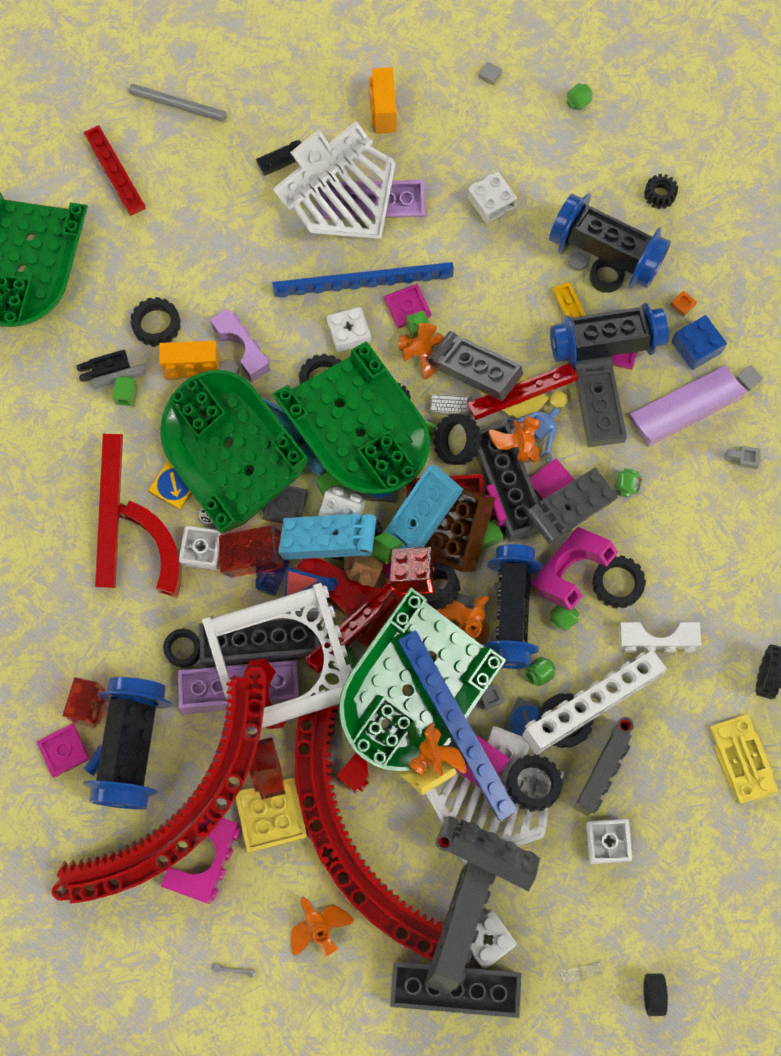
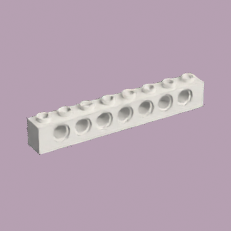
(540, 740)

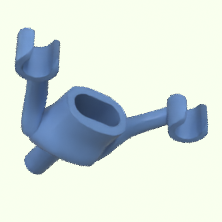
(546, 425)

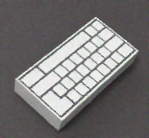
(449, 404)

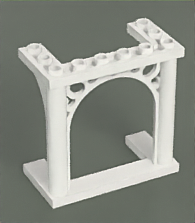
(274, 609)

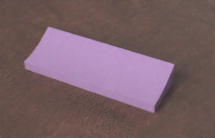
(405, 199)
(687, 405)
(202, 690)

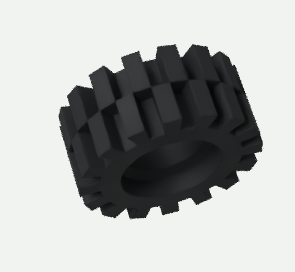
(662, 182)

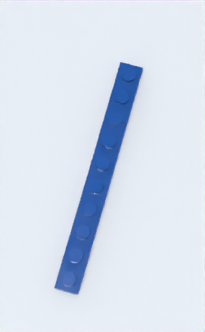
(363, 279)
(457, 725)

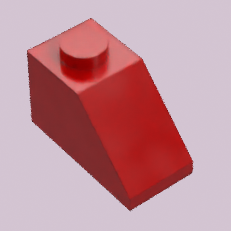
(355, 774)

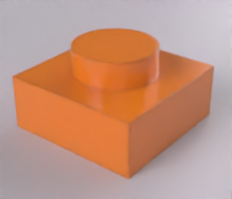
(683, 303)

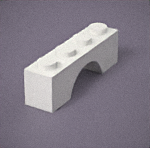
(634, 637)

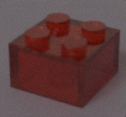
(412, 569)
(83, 703)
(267, 770)

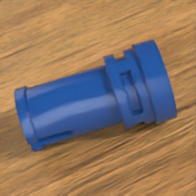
(92, 765)

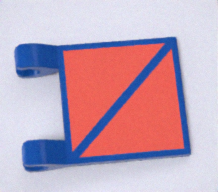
(300, 580)

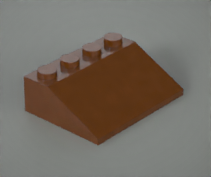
(462, 531)

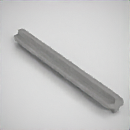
(177, 102)

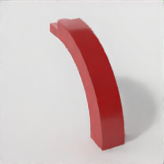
(171, 569)

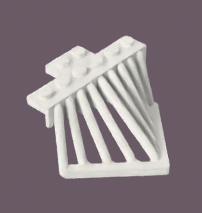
(318, 164)
(530, 780)

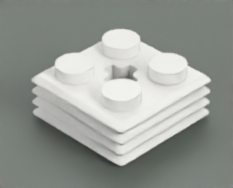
(352, 319)
(193, 539)
(617, 831)
(502, 941)

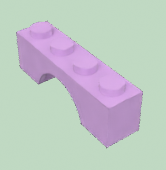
(228, 328)

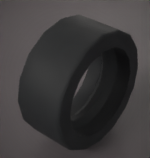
(605, 287)
(168, 644)
(655, 994)

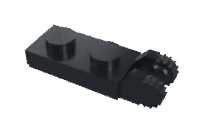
(277, 159)
(103, 365)

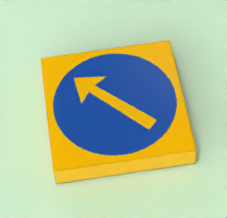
(170, 487)

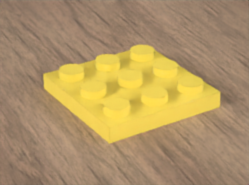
(271, 820)

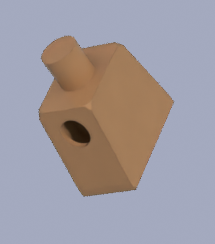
(363, 569)

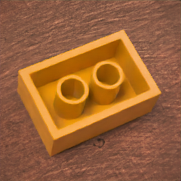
(383, 100)
(188, 358)

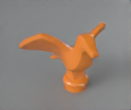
(421, 346)
(522, 438)
(469, 620)
(435, 754)
(318, 927)

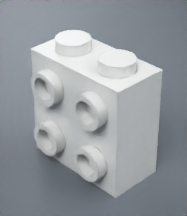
(492, 197)
(340, 503)

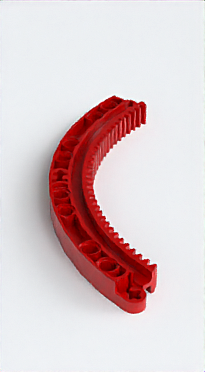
(314, 782)
(141, 861)

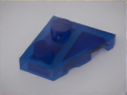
(269, 581)

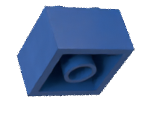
(699, 342)

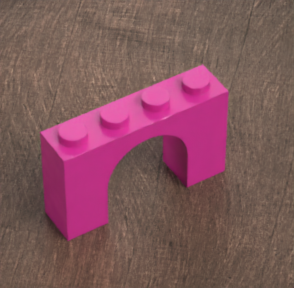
(578, 546)
(203, 885)

